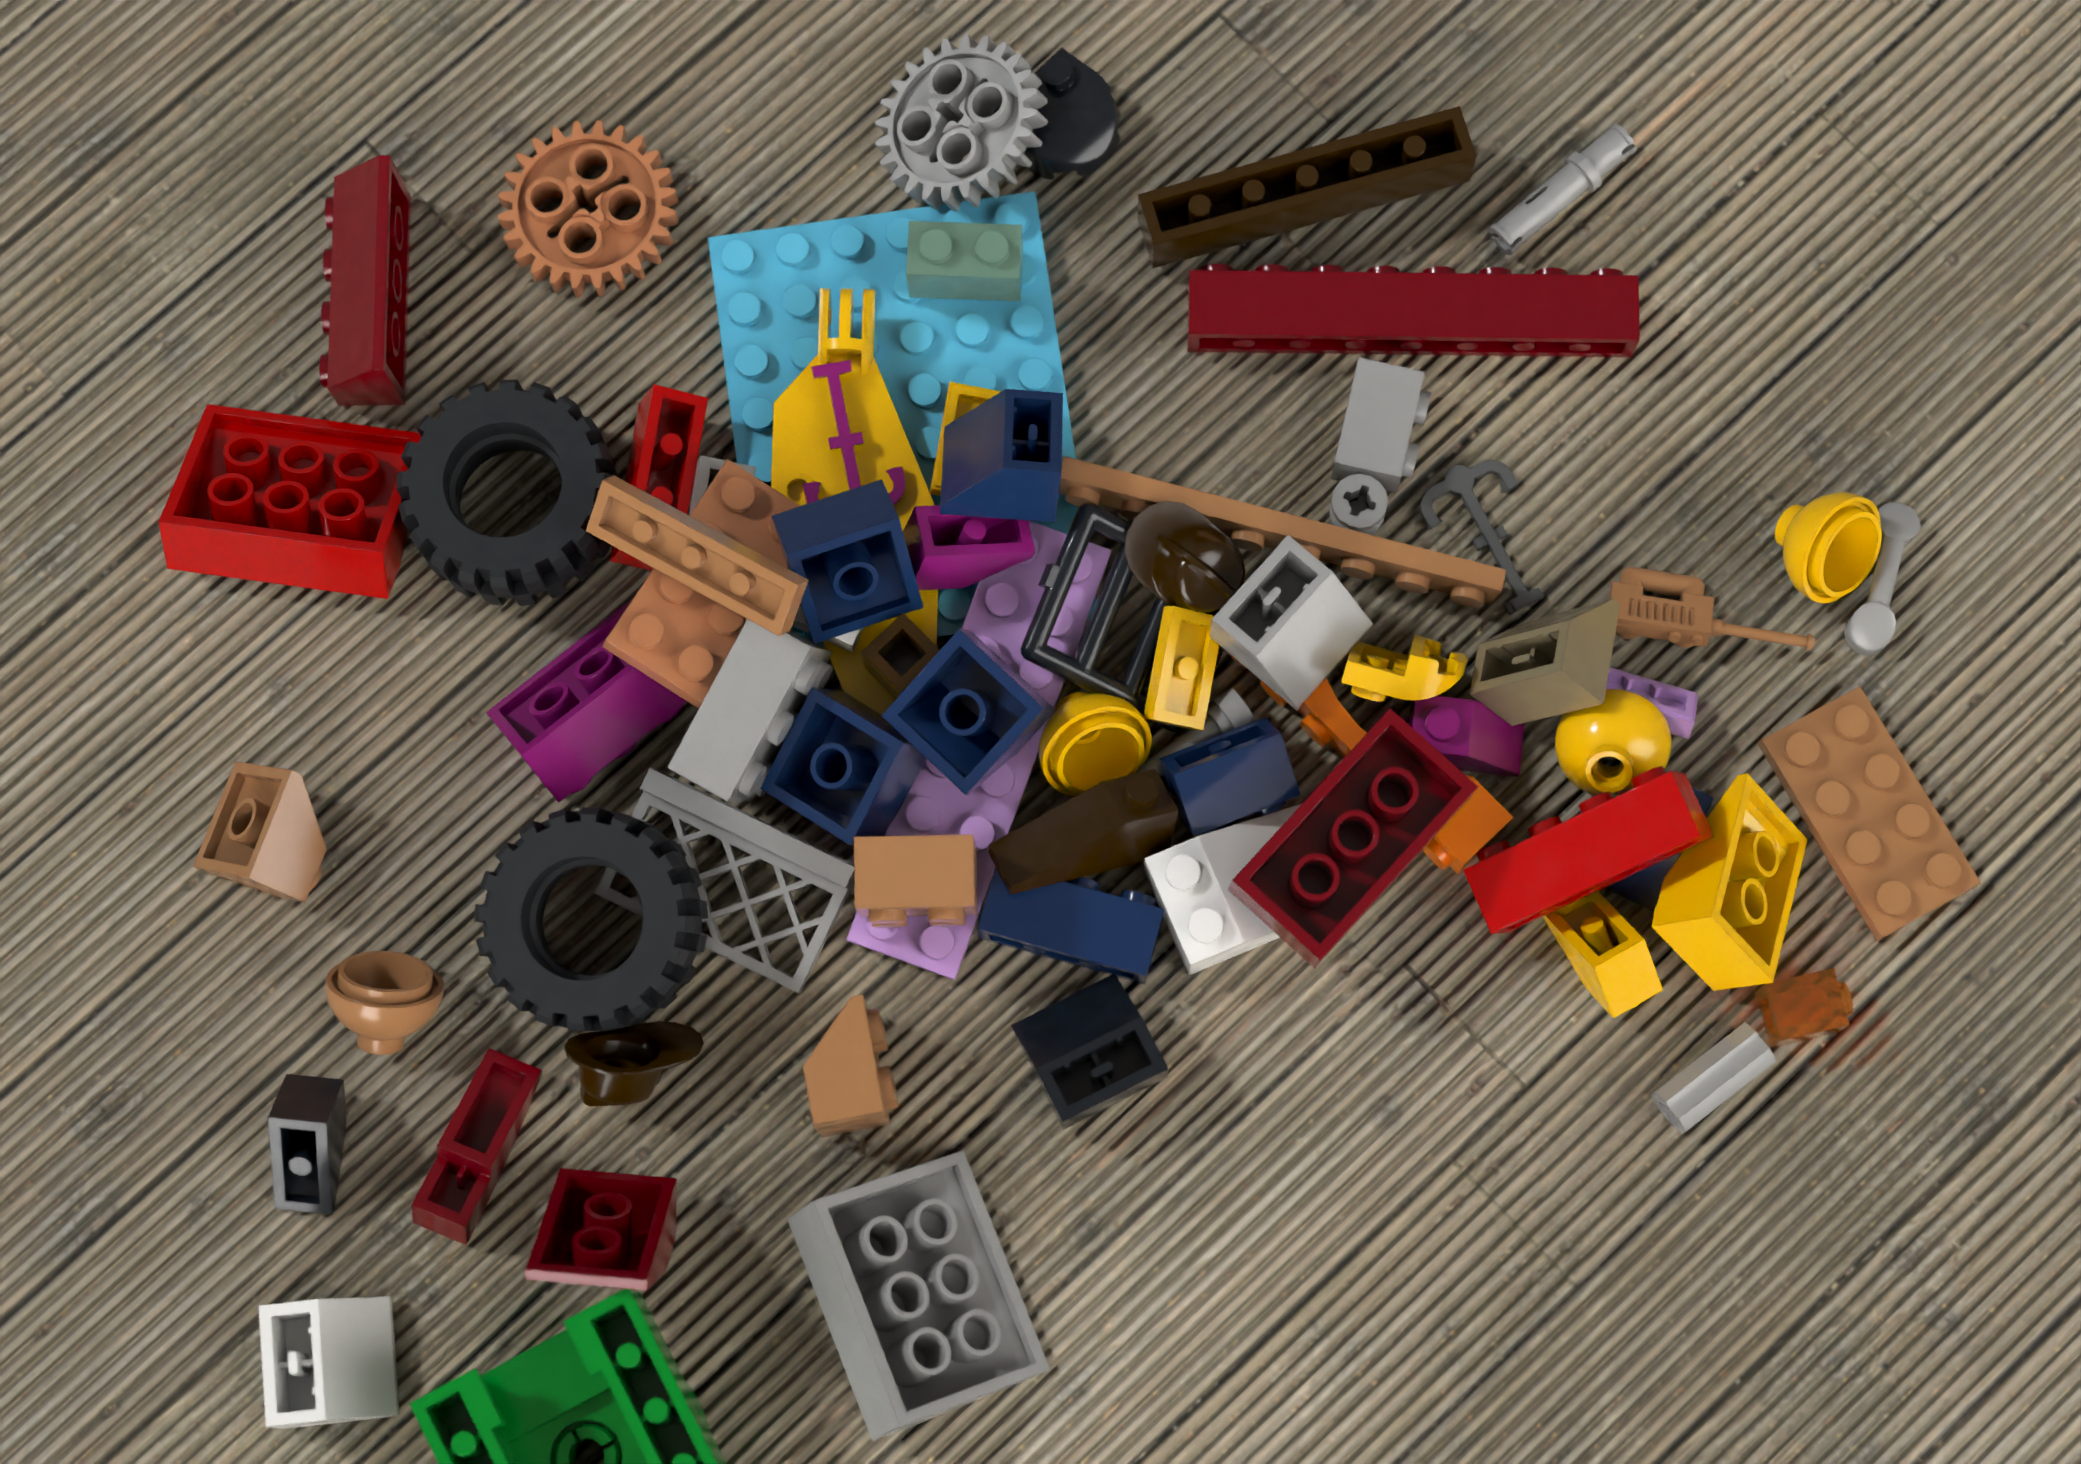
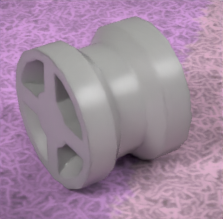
(1356, 514)

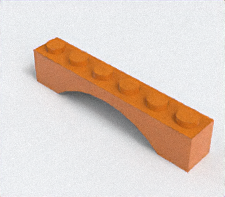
(1469, 830)

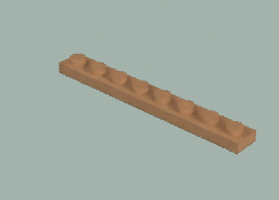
(1256, 526)

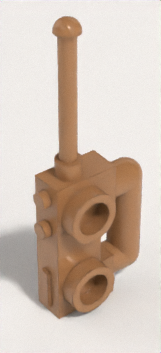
(1683, 621)

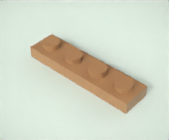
(697, 555)

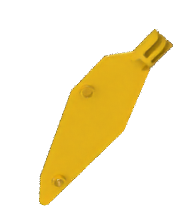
(802, 455)

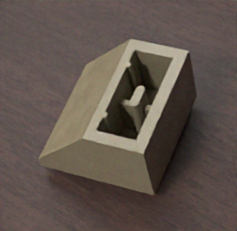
(1547, 664)

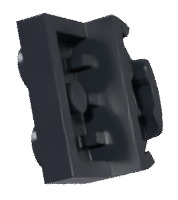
(1079, 116)

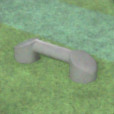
(1874, 622)

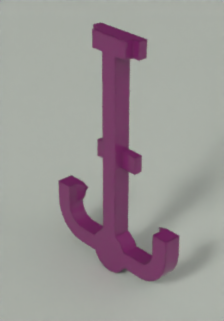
(845, 439)

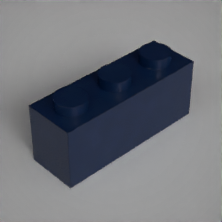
(1076, 925)

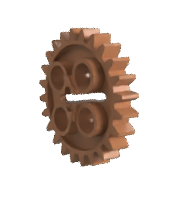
(558, 173)

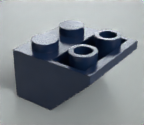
(1005, 458)

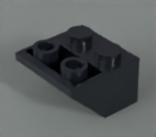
(1090, 1051)

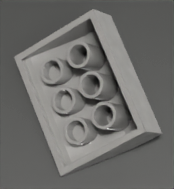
(917, 1294)

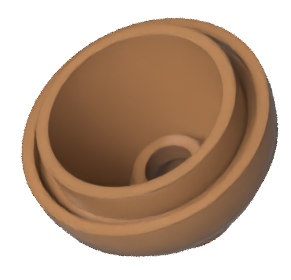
(383, 997)

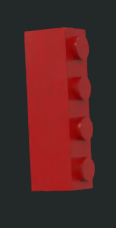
(1587, 851)

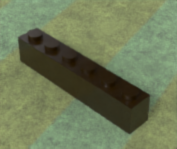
(1306, 187)

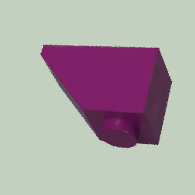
(963, 549)
(1469, 735)

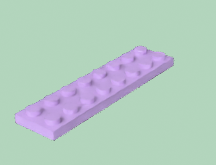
(934, 805)

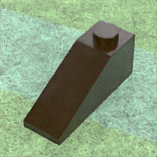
(1089, 834)

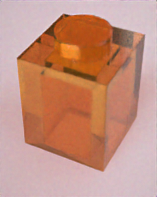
(1804, 1007)

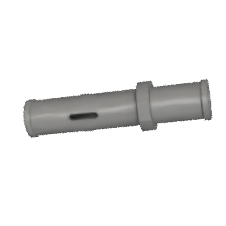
(1580, 174)

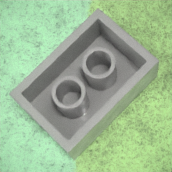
(750, 711)

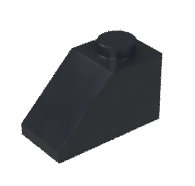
(307, 1143)

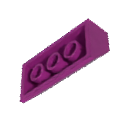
(582, 712)

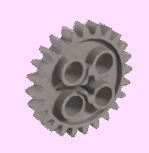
(961, 122)

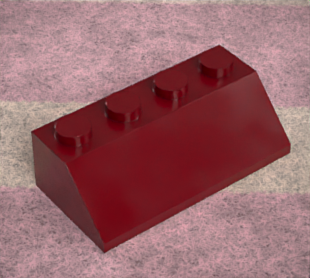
(367, 286)

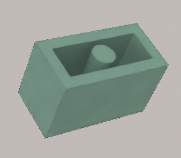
(964, 261)

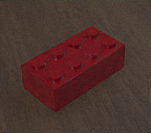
(1352, 838)

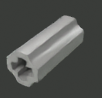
(1713, 1078)

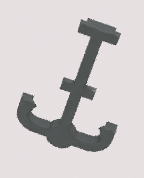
(1459, 482)

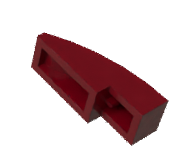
(476, 1146)

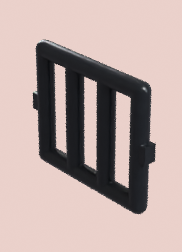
(1056, 584)

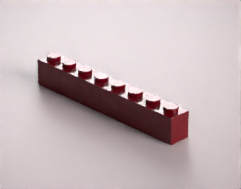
(1413, 312)

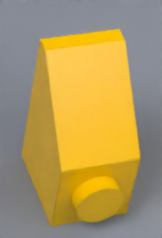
(1605, 953)

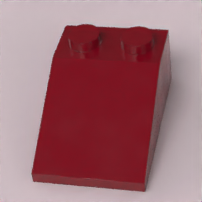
(605, 1230)

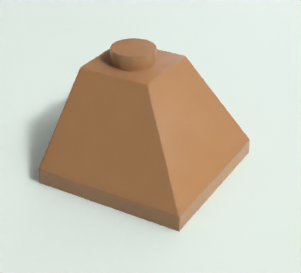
(265, 833)

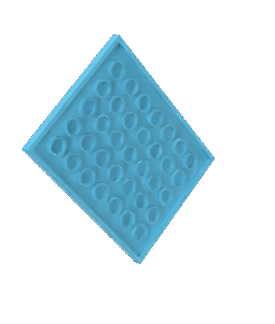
(770, 319)

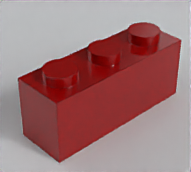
(664, 451)

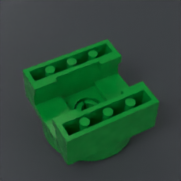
(594, 1381)

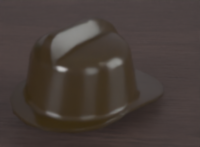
(1183, 557)
(629, 1061)

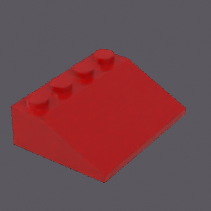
(289, 502)

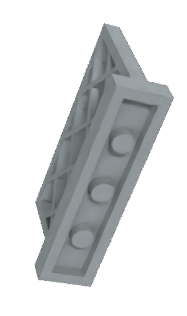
(764, 843)

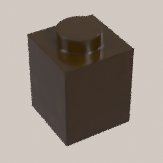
(898, 655)

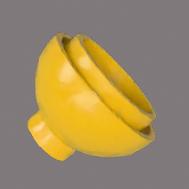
(1829, 544)
(1620, 728)
(1092, 741)

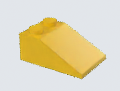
(1734, 893)

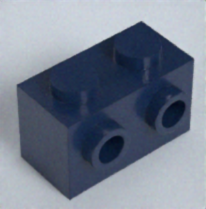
(1230, 777)

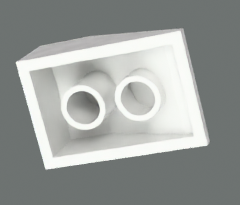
(1193, 891)

